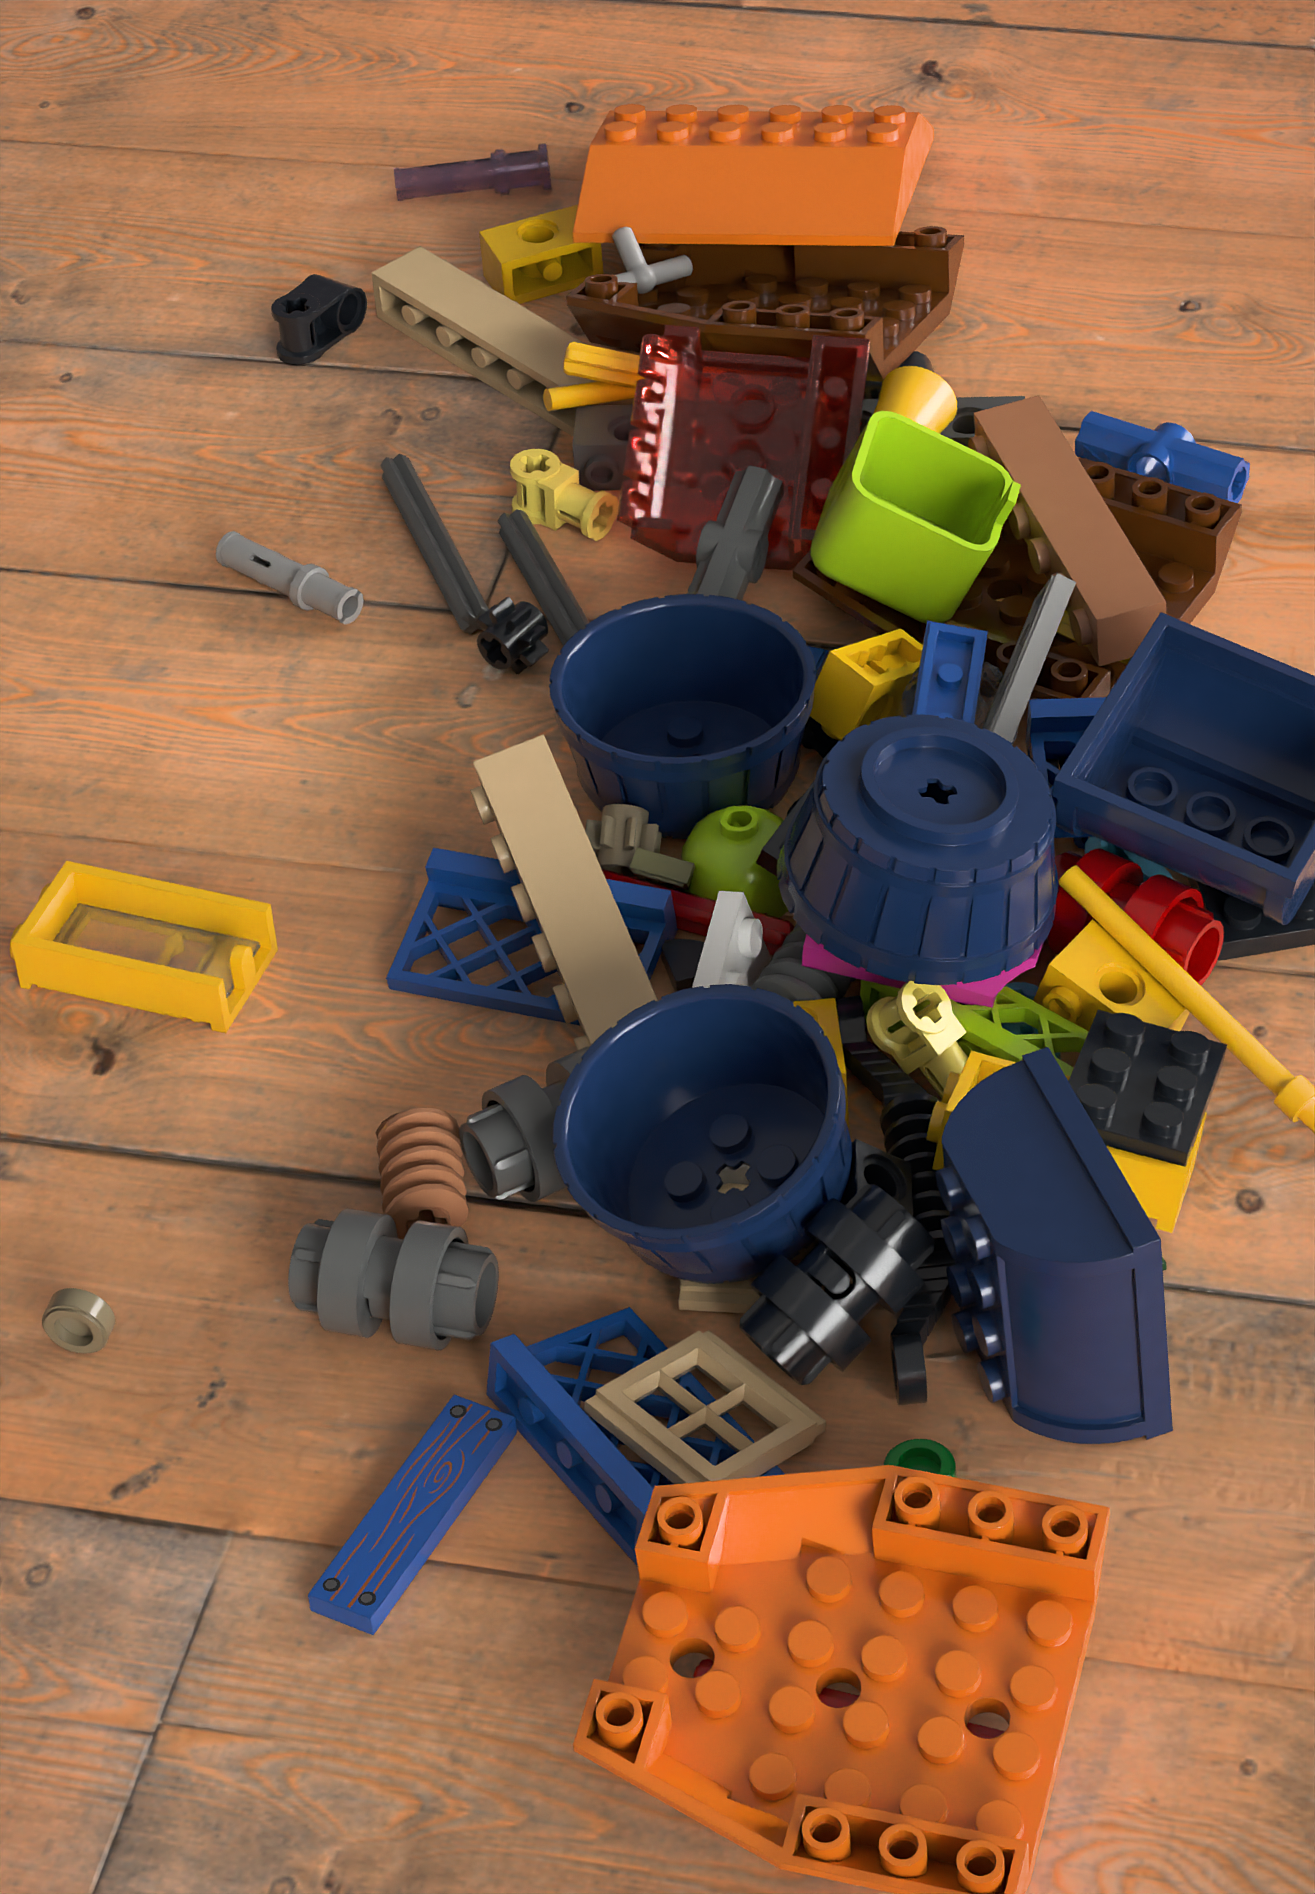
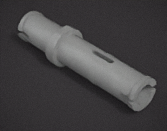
(304, 584)

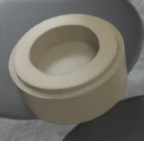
(78, 1320)

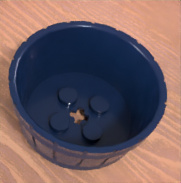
(685, 706)
(918, 882)
(697, 1090)

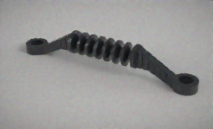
(905, 1129)

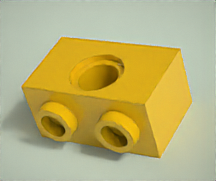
(537, 256)
(1104, 976)

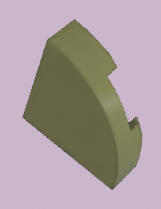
(662, 869)

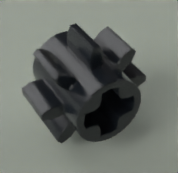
(512, 635)

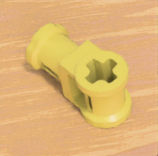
(553, 496)
(927, 1037)

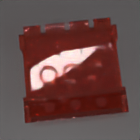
(728, 411)

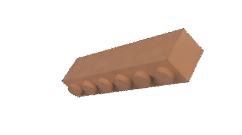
(1070, 529)

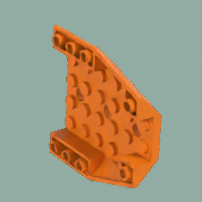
(870, 1577)

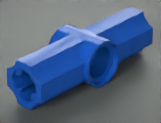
(1162, 453)

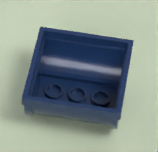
(1203, 767)
(1053, 1262)

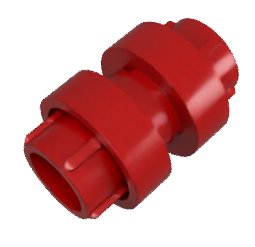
(1160, 905)

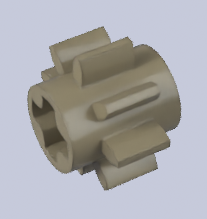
(619, 835)

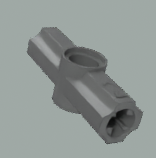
(737, 544)

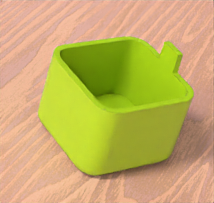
(912, 518)

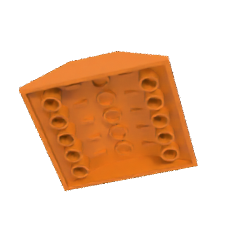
(752, 175)

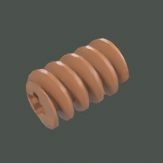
(421, 1169)

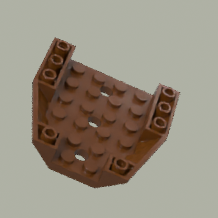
(783, 295)
(1172, 529)

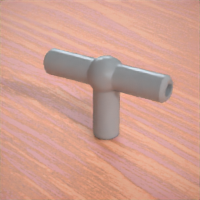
(636, 266)

